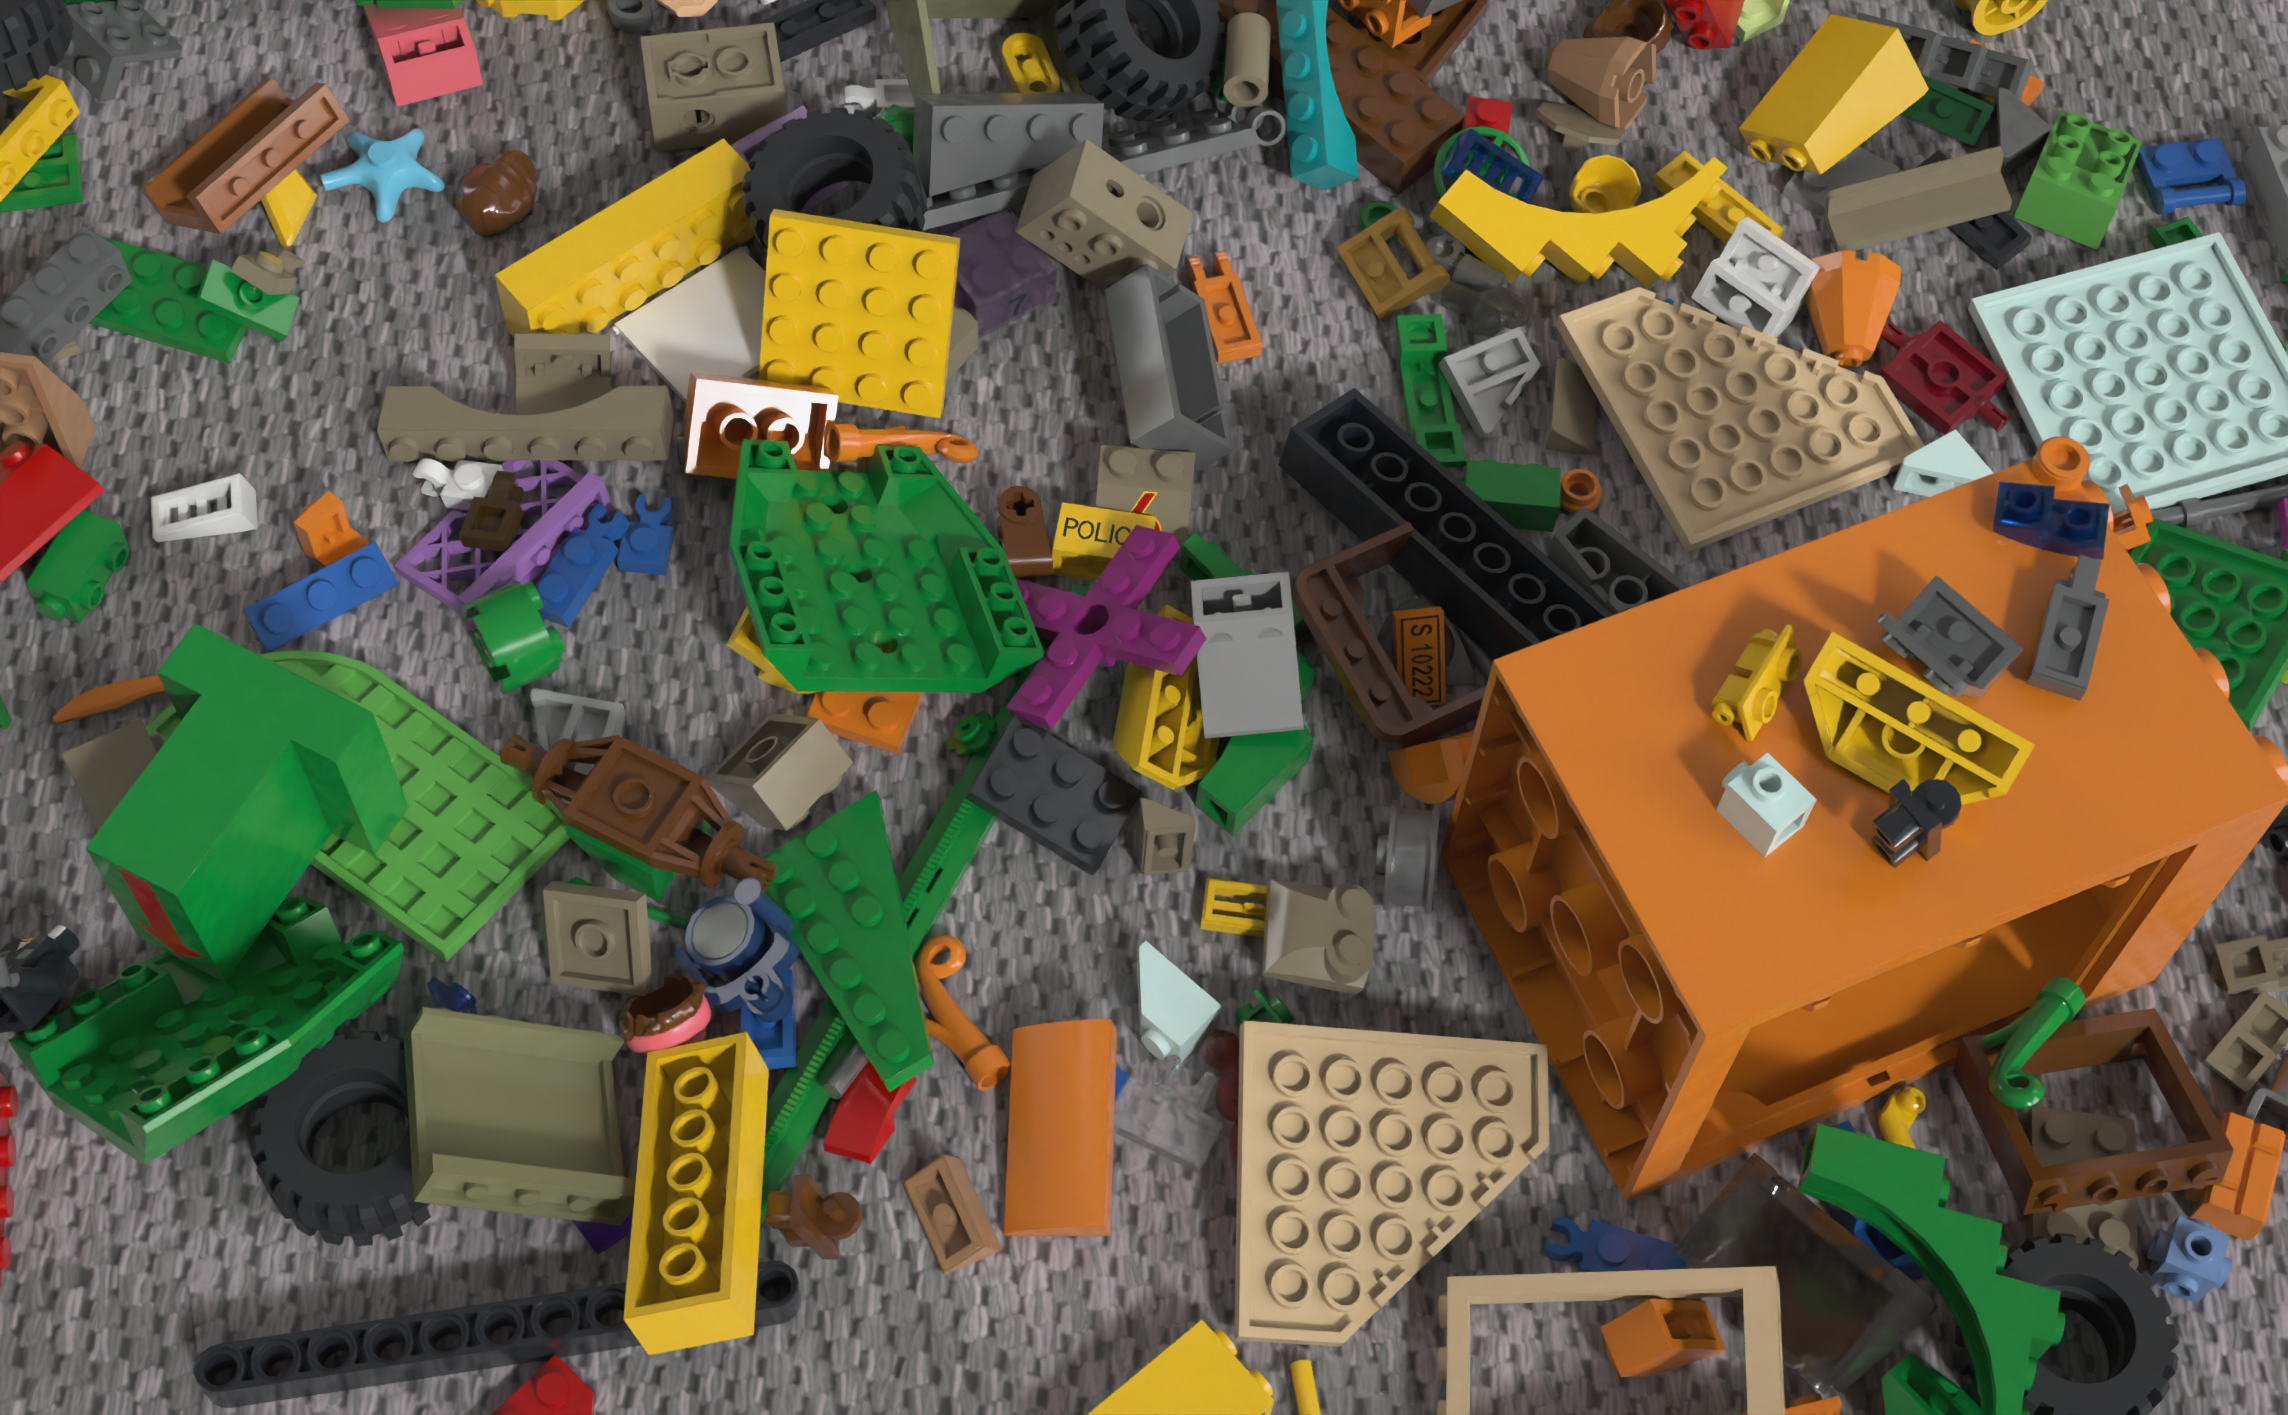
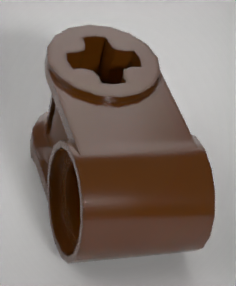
(1024, 534)

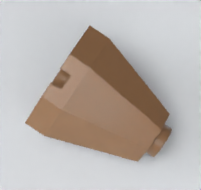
(1604, 75)

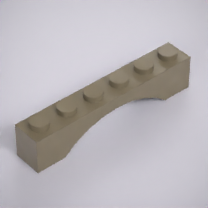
(617, 426)

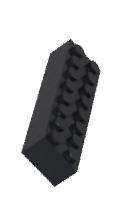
(1460, 547)

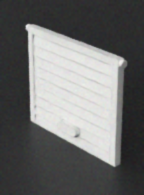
(703, 323)

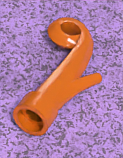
(848, 443)
(982, 1060)

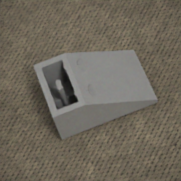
(1248, 655)

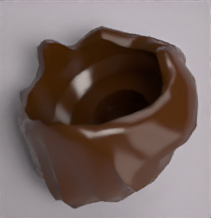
(1635, 19)
(498, 194)

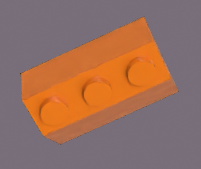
(732, 409)

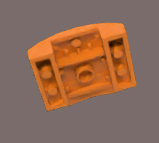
(1432, 768)

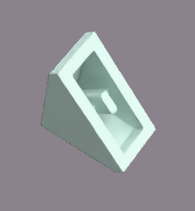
(1940, 467)

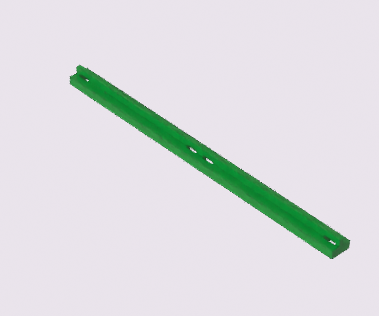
(946, 851)

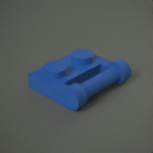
(2189, 165)

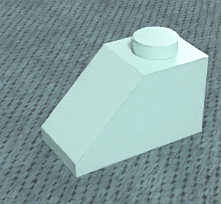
(1171, 1006)

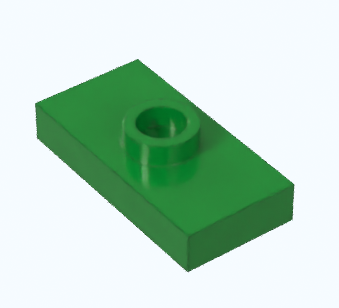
(245, 303)

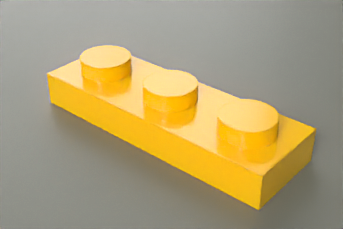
(1723, 211)

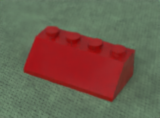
(37, 500)

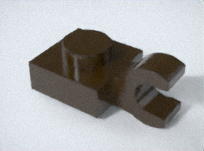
(495, 519)

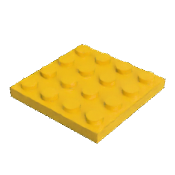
(859, 311)

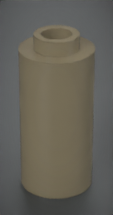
(1247, 60)

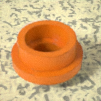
(1582, 481)

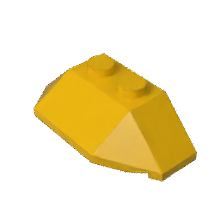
(1162, 722)
(1901, 728)

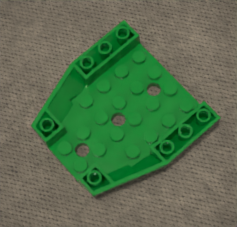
(929, 571)
(181, 1049)

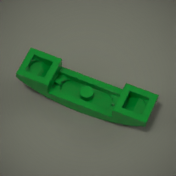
(1425, 388)

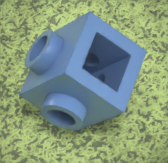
(2189, 1258)

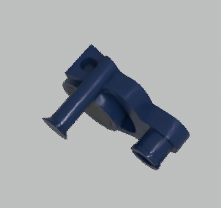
(735, 945)

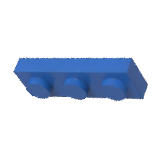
(320, 597)

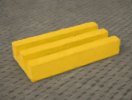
(1229, 923)

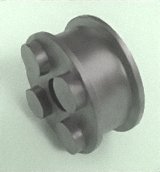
(1407, 857)

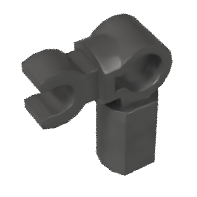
(1465, 269)

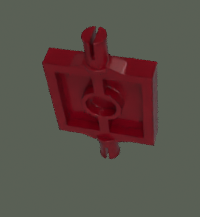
(1943, 377)

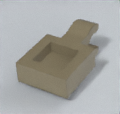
(269, 272)

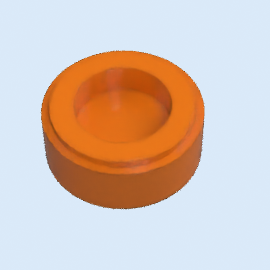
(2060, 463)

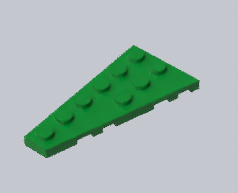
(855, 934)

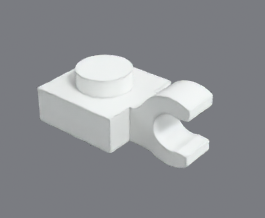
(883, 95)
(458, 485)

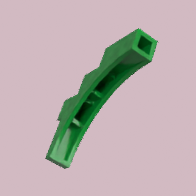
(1252, 764)
(1904, 1198)

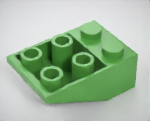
(2078, 179)

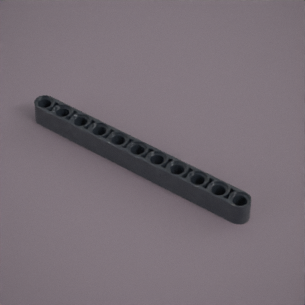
(423, 1330)

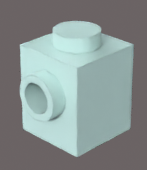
(1764, 803)

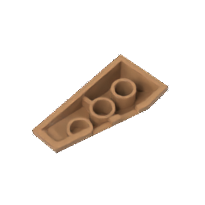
(41, 409)

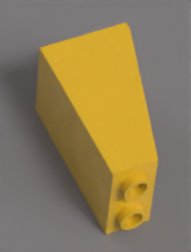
(1834, 95)

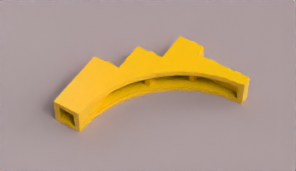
(1521, 236)

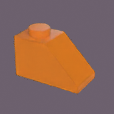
(1661, 1337)

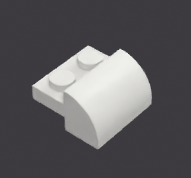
(1756, 281)

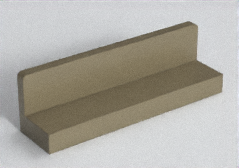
(1917, 200)

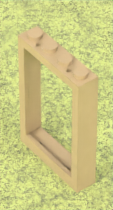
(1756, 1285)

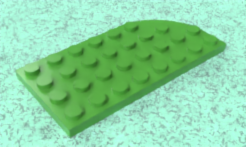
(468, 823)

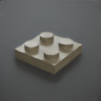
(598, 938)

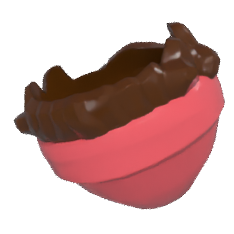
(666, 1017)

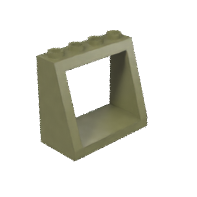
(915, 45)

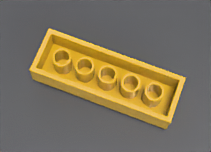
(629, 248)
(698, 1195)

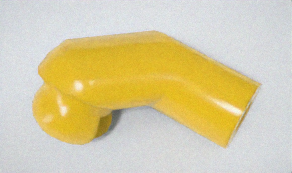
(1900, 1114)

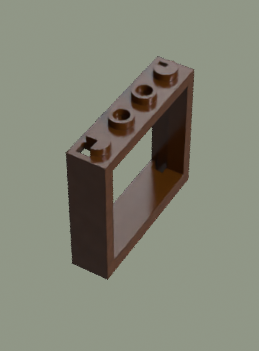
(2106, 1178)

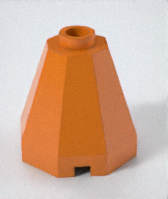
(1851, 303)

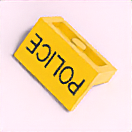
(1090, 538)

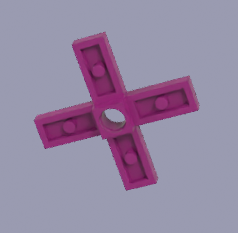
(1102, 628)

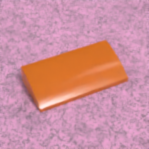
(1061, 1129)

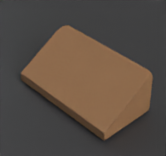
(951, 1214)

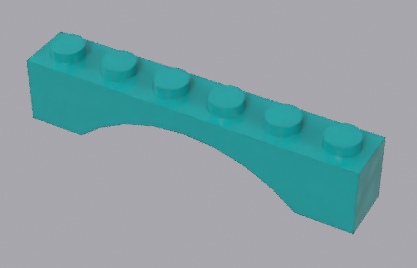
(1317, 130)

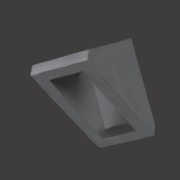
(2016, 130)

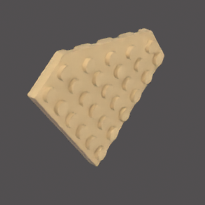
(1729, 417)
(1367, 1164)

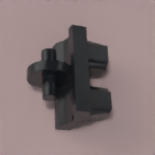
(1915, 820)

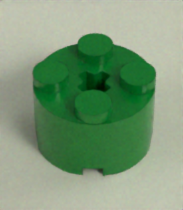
(513, 636)

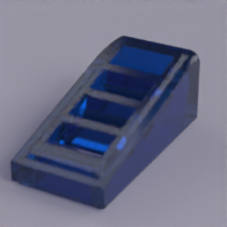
(1486, 150)

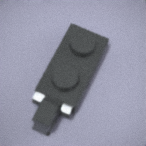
(2070, 632)

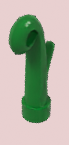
(2054, 1006)

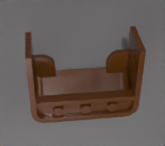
(1332, 608)

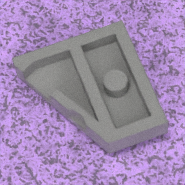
(1856, 167)
(1490, 377)
(574, 718)

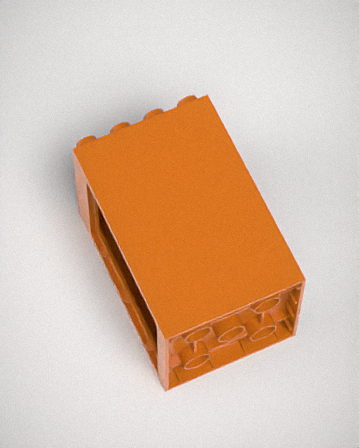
(1750, 995)

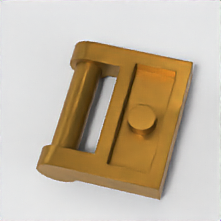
(1379, 271)

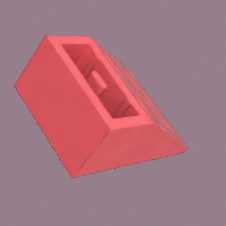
(424, 51)

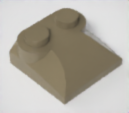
(1318, 935)

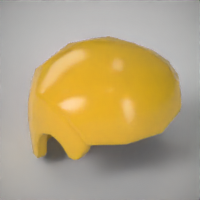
(1604, 185)

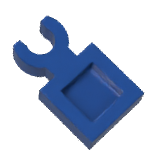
(648, 543)

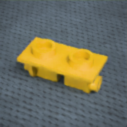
(1770, 664)

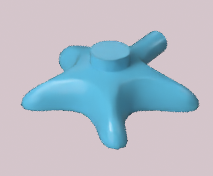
(385, 170)

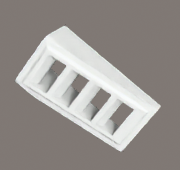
(225, 520)

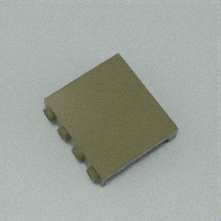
(515, 1117)

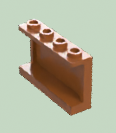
(243, 156)

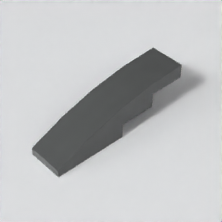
(1961, 62)

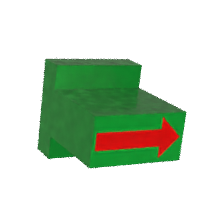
(240, 801)

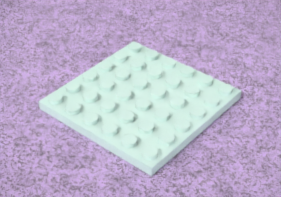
(2150, 369)

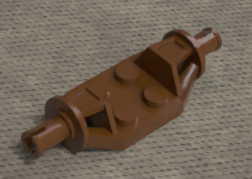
(639, 806)

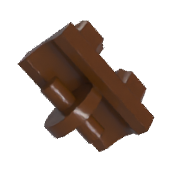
(813, 1216)

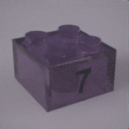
(1001, 273)

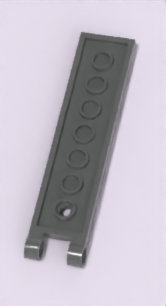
(1143, 152)

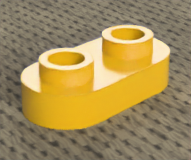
(1033, 74)

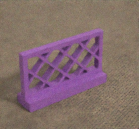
(531, 548)

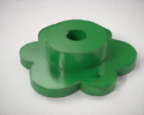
(972, 734)

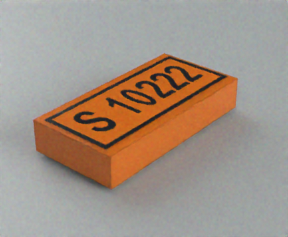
(1420, 652)

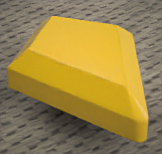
(289, 206)

